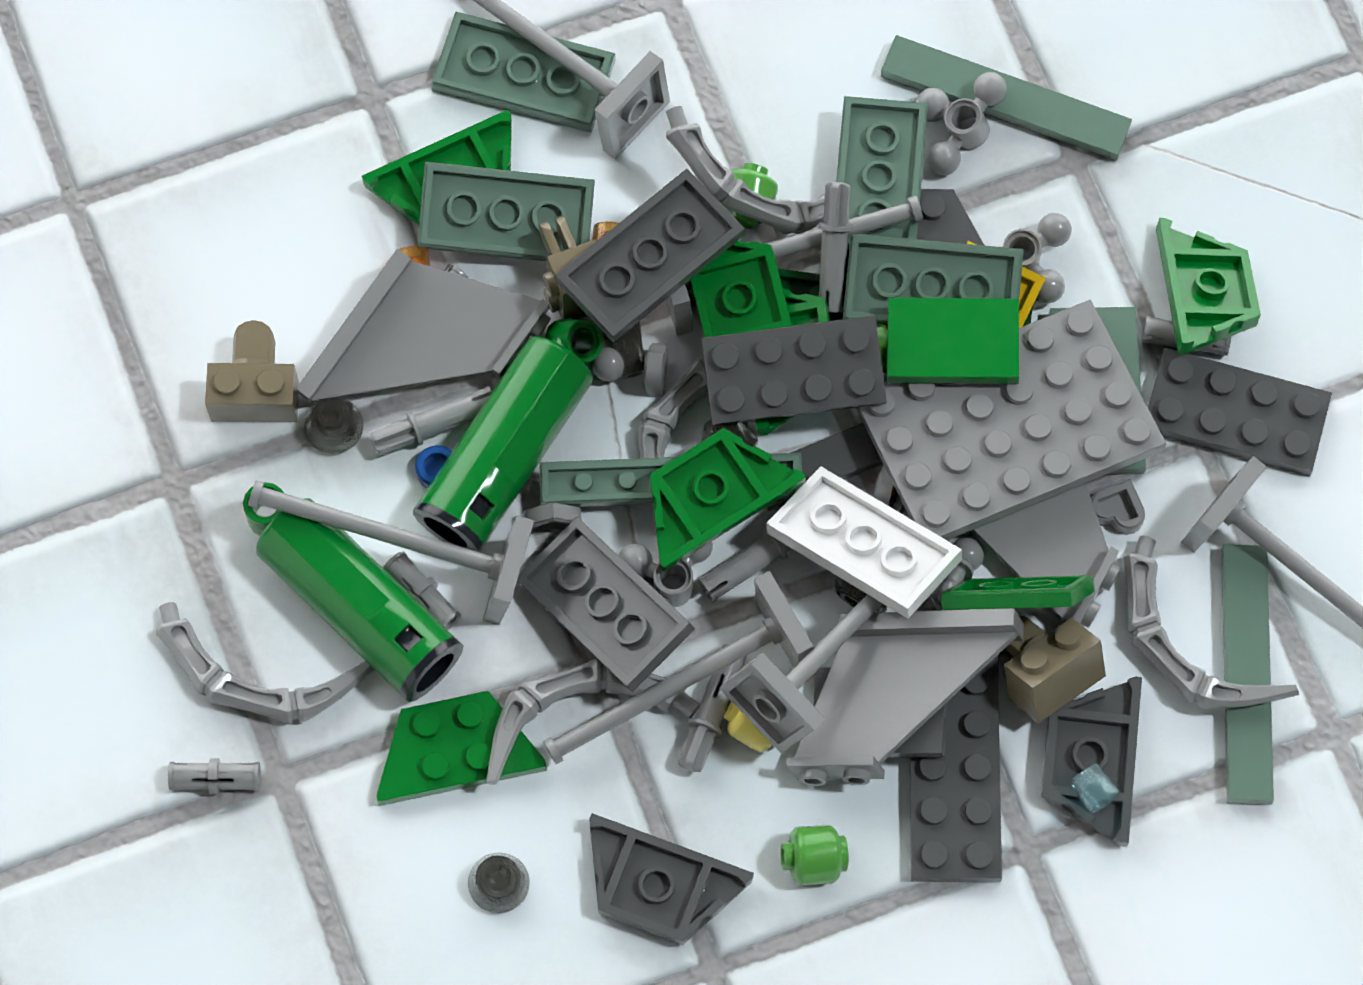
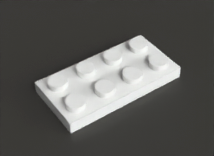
(864, 542)

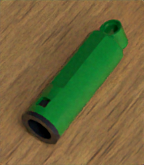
(510, 435)
(356, 599)

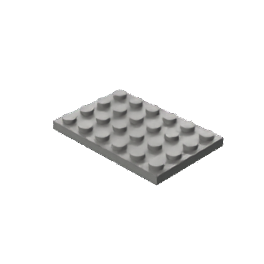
(994, 449)

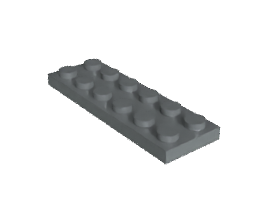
(958, 795)

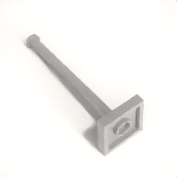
(627, 105)
(679, 302)
(1229, 509)
(501, 568)
(779, 626)
(774, 699)

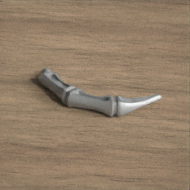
(733, 193)
(664, 415)
(1154, 643)
(230, 691)
(540, 693)

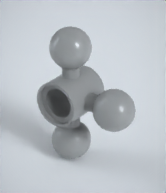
(988, 91)
(1052, 231)
(641, 560)

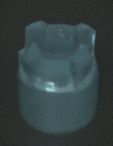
(1094, 788)

